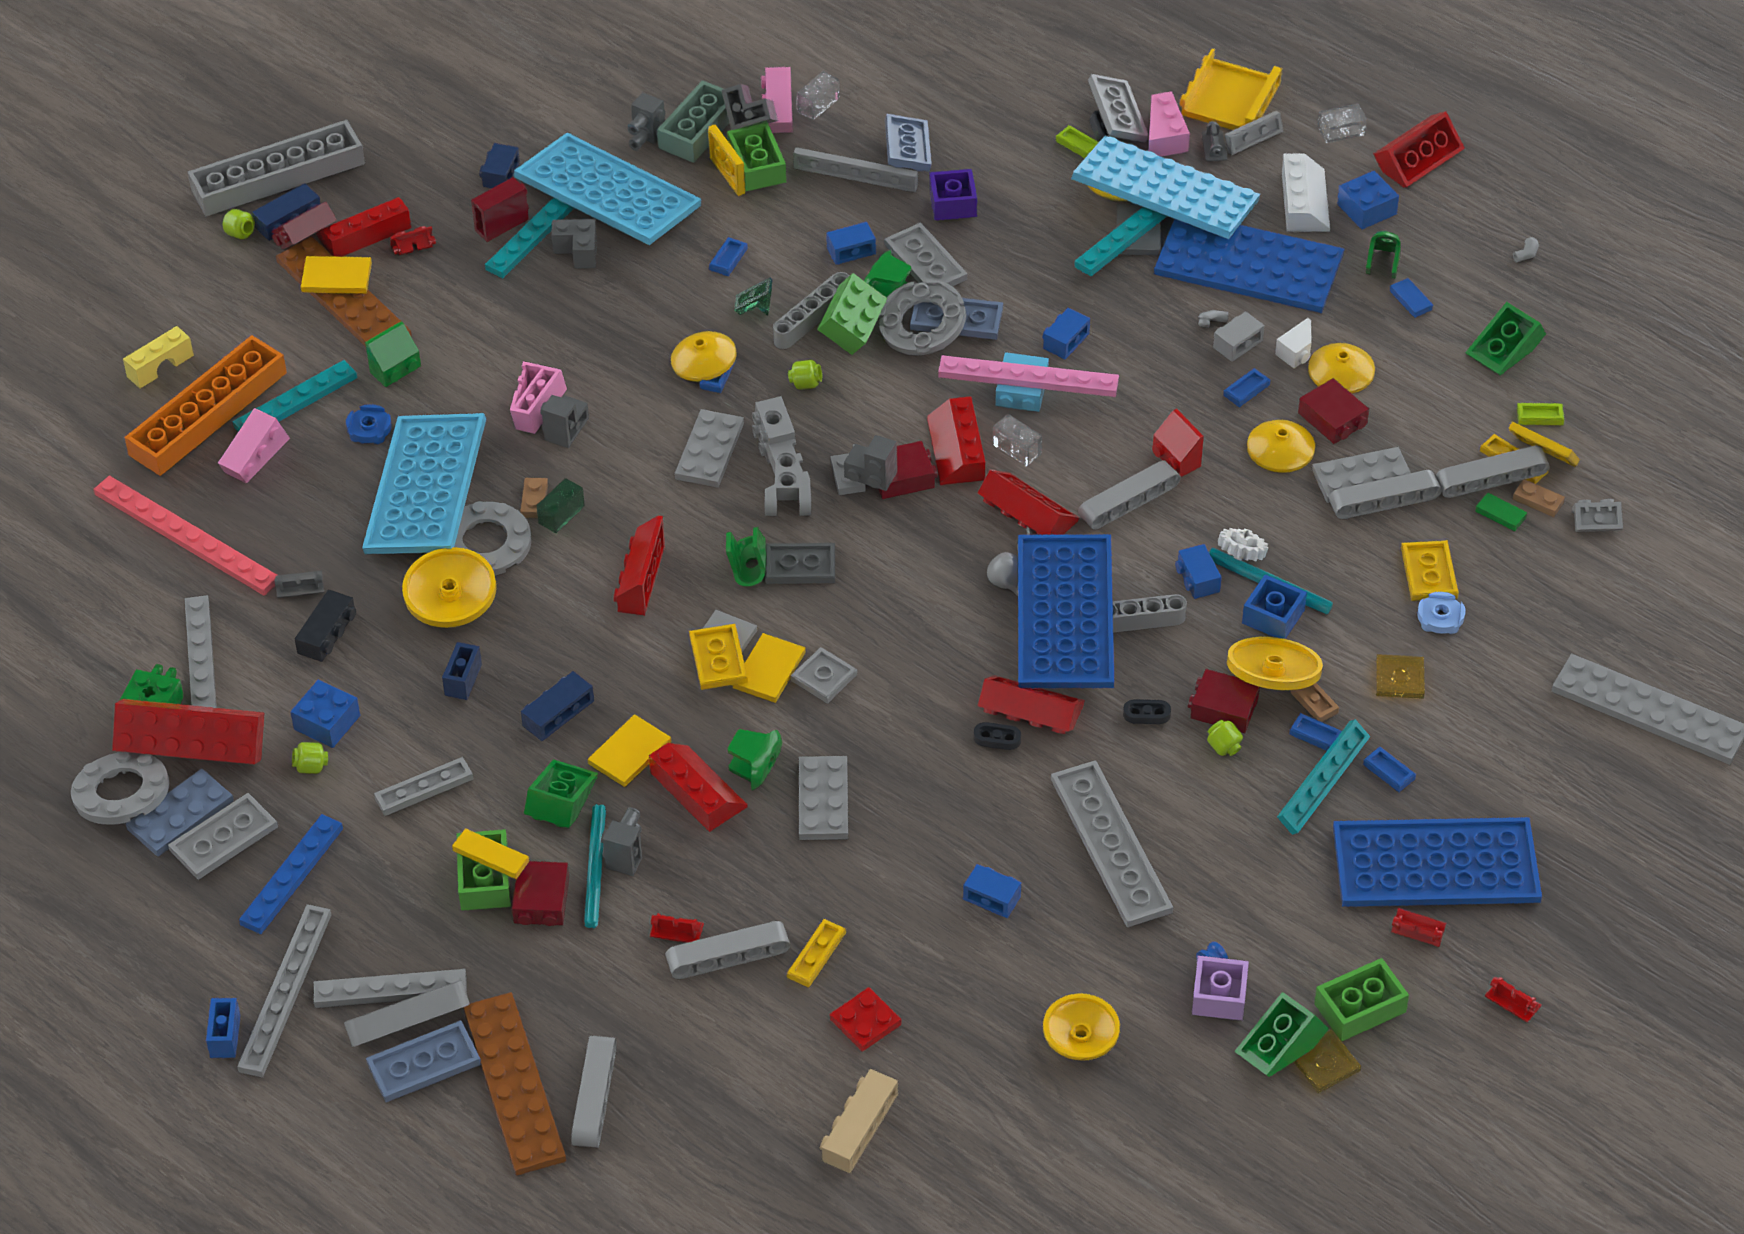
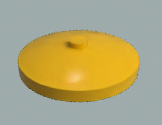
(449, 587)
(1274, 663)

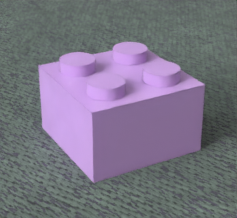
(1220, 988)

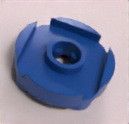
(374, 433)

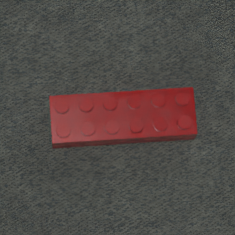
(188, 731)

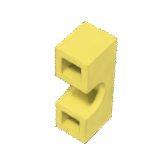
(143, 363)

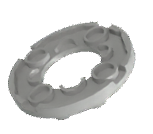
(910, 294)
(512, 521)
(103, 811)

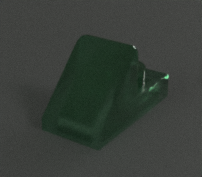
(755, 296)

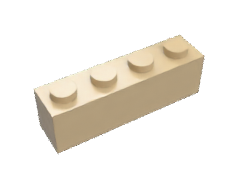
(859, 1120)

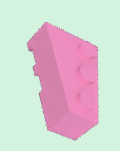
(779, 91)

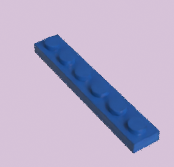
(291, 874)

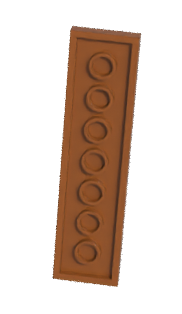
(358, 313)
(514, 1084)

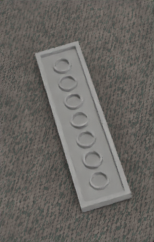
(1650, 708)
(1111, 844)

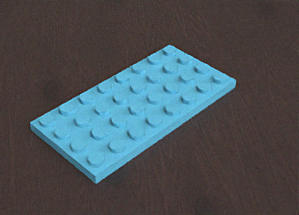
(1166, 186)
(607, 188)
(424, 483)

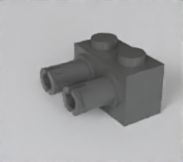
(647, 117)
(623, 843)

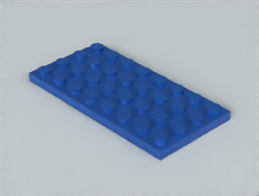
(1252, 264)
(1065, 611)
(1436, 862)

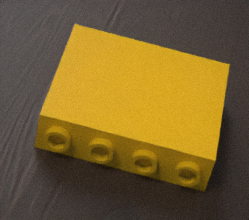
(1228, 93)

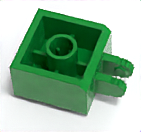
(154, 686)

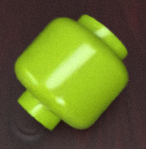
(238, 224)
(805, 374)
(1225, 738)
(309, 757)

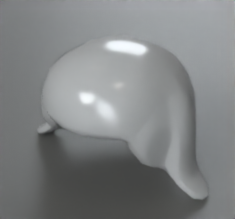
(1004, 571)

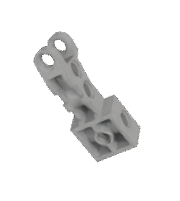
(777, 445)

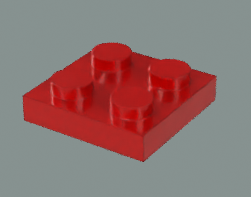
(865, 1019)

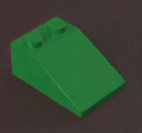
(1506, 339)
(559, 793)
(1281, 1036)

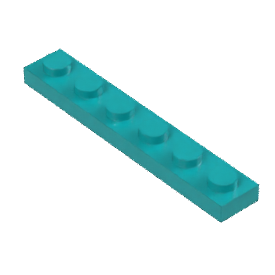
(527, 238)
(1118, 240)
(305, 393)
(1323, 777)

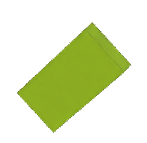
(1076, 141)
(1540, 414)

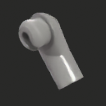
(1529, 251)
(1213, 315)

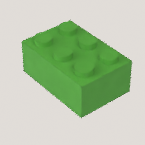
(760, 154)
(852, 314)
(480, 885)
(1361, 999)

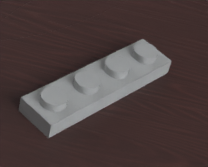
(423, 786)

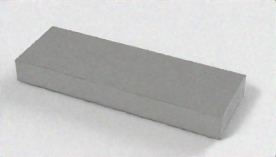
(1253, 132)

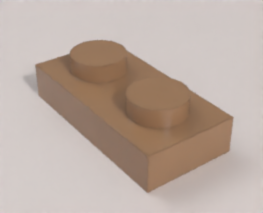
(534, 491)
(1538, 498)
(1316, 702)

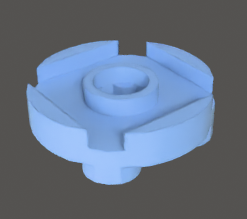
(1438, 623)

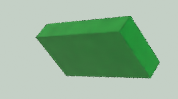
(1501, 511)

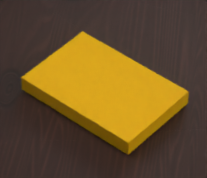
(726, 160)
(336, 274)
(1548, 446)
(1428, 568)
(718, 656)
(770, 667)
(628, 750)

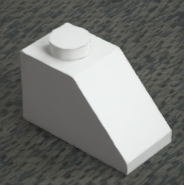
(1295, 344)

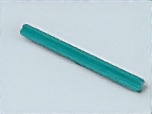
(1256, 574)
(594, 867)

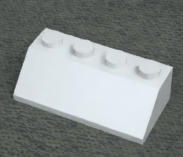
(1304, 194)

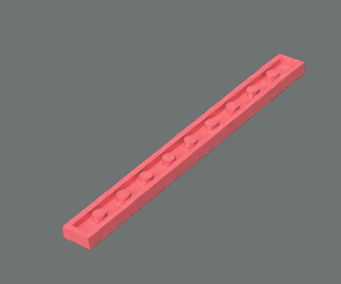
(186, 535)

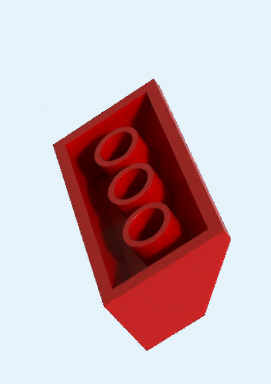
(1419, 149)
(365, 228)
(956, 442)
(1026, 504)
(641, 567)
(1032, 704)
(695, 785)

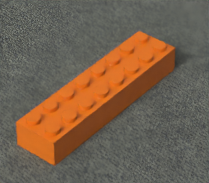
(205, 405)

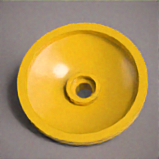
(703, 356)
(1344, 363)
(1281, 446)
(1082, 1016)

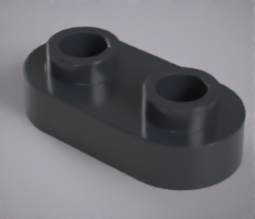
(1098, 126)
(1145, 711)
(997, 736)

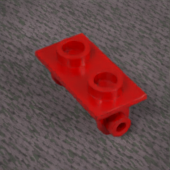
(421, 236)
(1418, 927)
(675, 929)
(1512, 999)

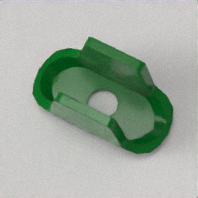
(1379, 243)
(888, 274)
(743, 551)
(754, 755)

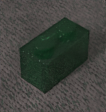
(560, 505)

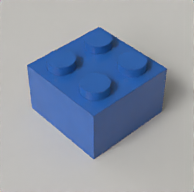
(1367, 200)
(1274, 607)
(325, 713)

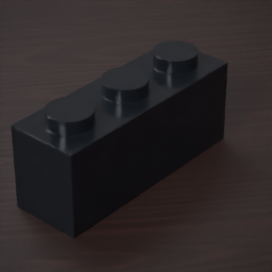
(325, 625)

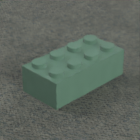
(687, 127)

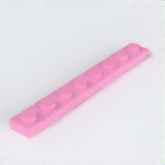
(1028, 376)

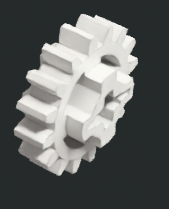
(1242, 544)

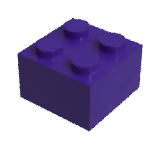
(953, 194)

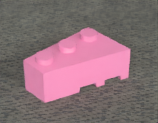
(1167, 127)
(534, 389)
(253, 446)

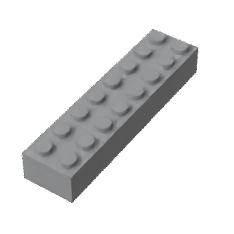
(276, 168)

